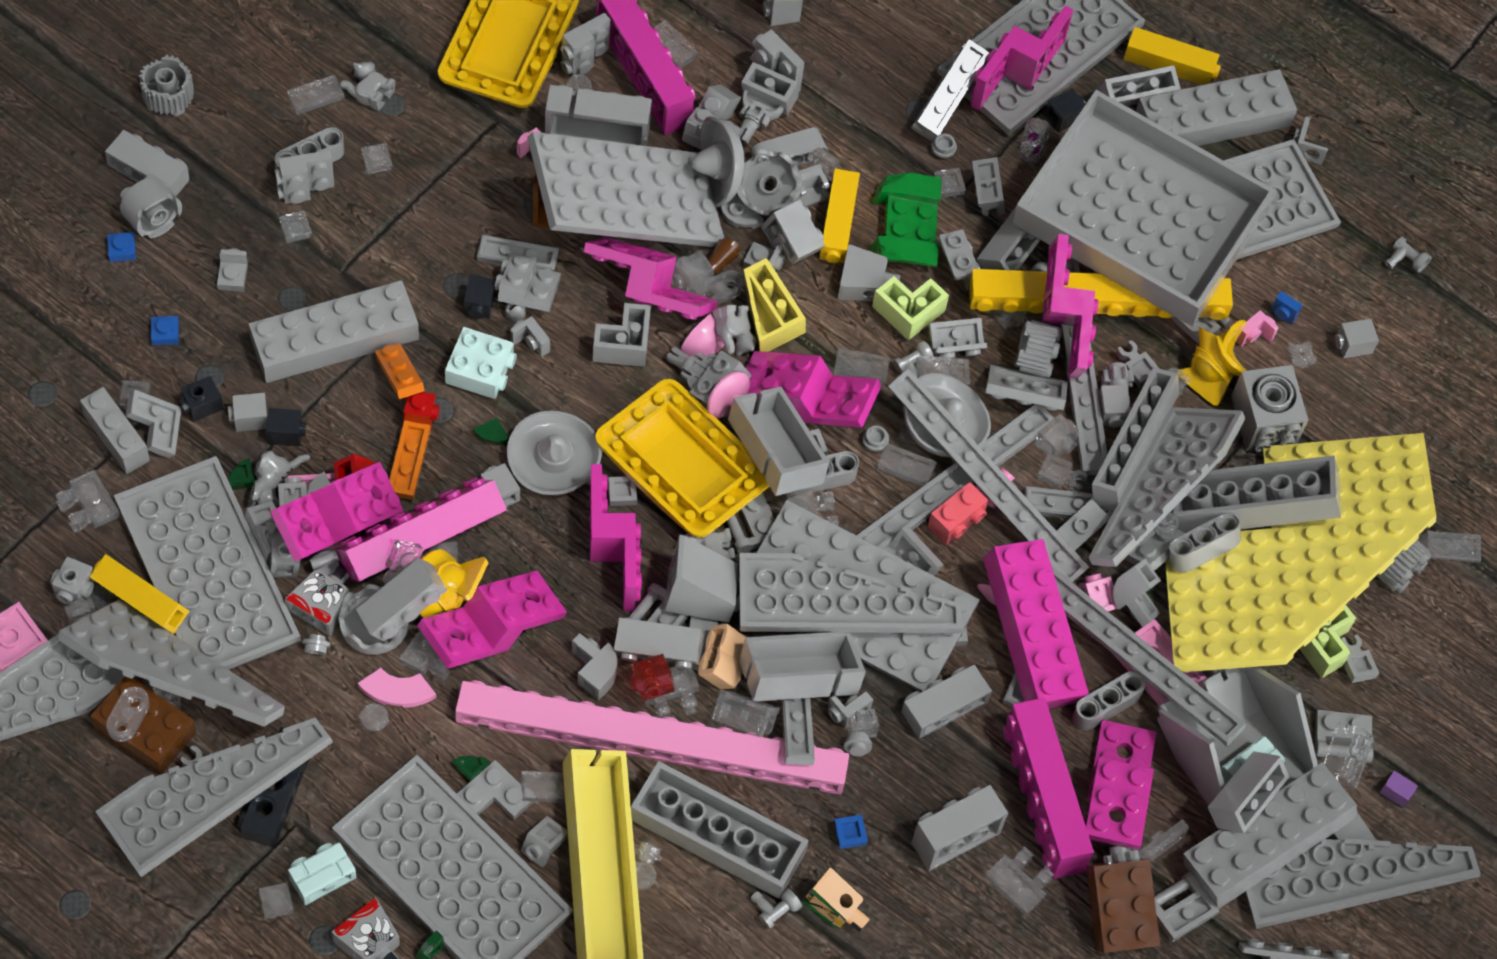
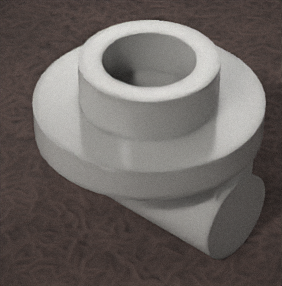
(325, 561)

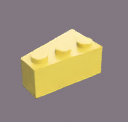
(772, 307)

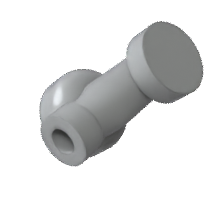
(1402, 249)
(908, 361)
(770, 913)

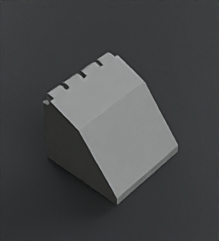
(1265, 706)

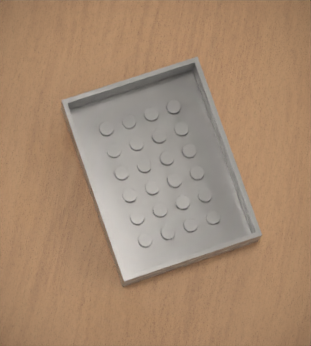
(1144, 207)

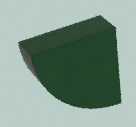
(491, 432)
(242, 475)
(470, 766)
(431, 947)

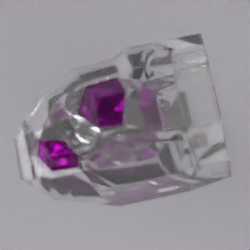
(1034, 140)

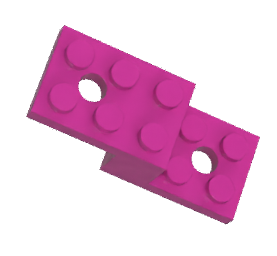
(1020, 57)
(650, 277)
(1069, 306)
(813, 388)
(336, 511)
(615, 538)
(492, 619)
(1120, 784)

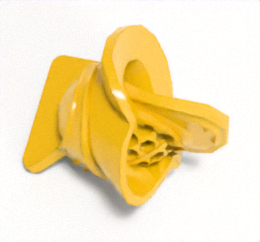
(1215, 363)
(459, 580)

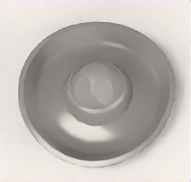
(720, 159)
(960, 403)
(552, 452)

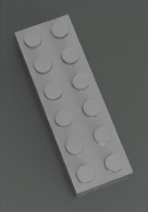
(1223, 108)
(333, 331)
(1265, 494)
(1286, 828)
(718, 829)

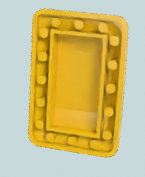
(506, 48)
(682, 458)

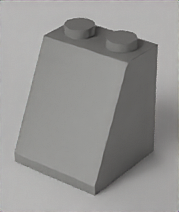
(701, 582)

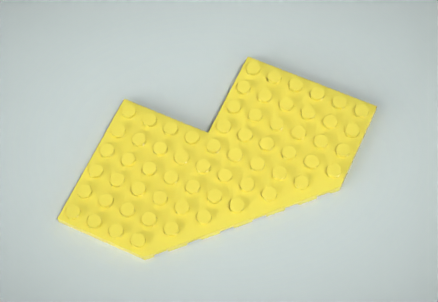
(1296, 577)

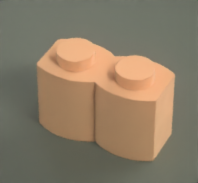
(721, 659)

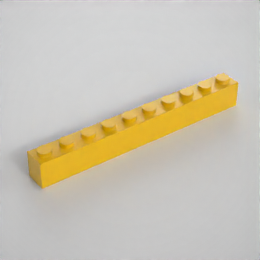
(1026, 290)

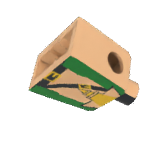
(836, 901)

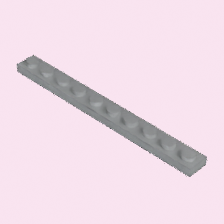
(1085, 404)
(986, 473)
(923, 502)
(1148, 663)

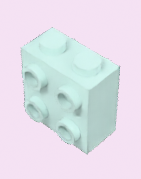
(480, 363)

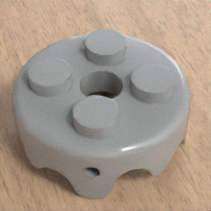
(758, 170)
(355, 631)

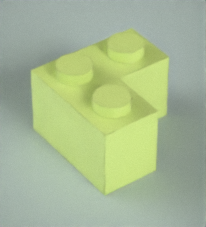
(909, 310)
(1327, 650)

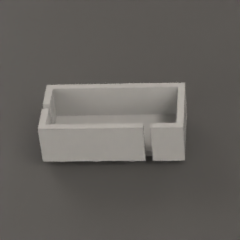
(597, 115)
(778, 441)
(801, 666)

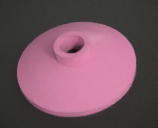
(726, 389)

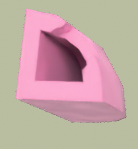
(703, 338)

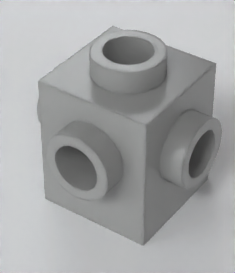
(72, 581)

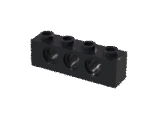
(268, 828)

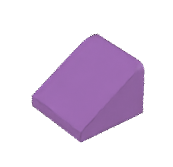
(1398, 789)

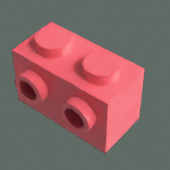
(958, 514)

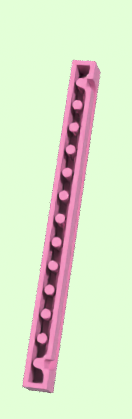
(646, 736)

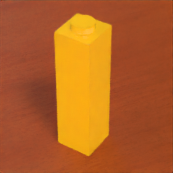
(1160, 51)
(839, 216)
(139, 593)

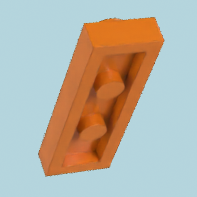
(399, 370)
(409, 459)

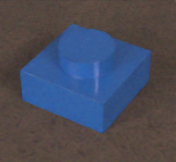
(121, 247)
(1286, 307)
(165, 330)
(850, 831)

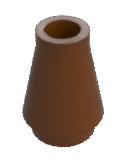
(723, 254)

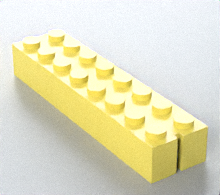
(602, 855)

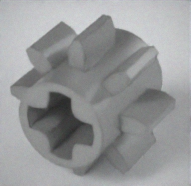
(1117, 375)
(1120, 853)

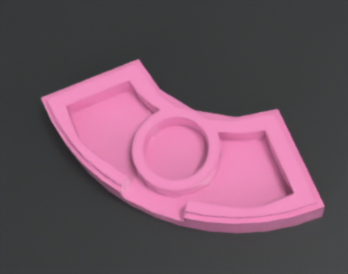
(397, 691)

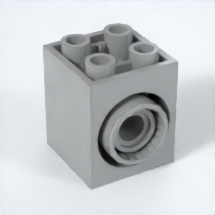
(1270, 407)

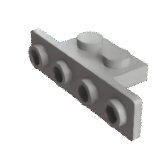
(1285, 951)

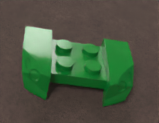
(909, 218)

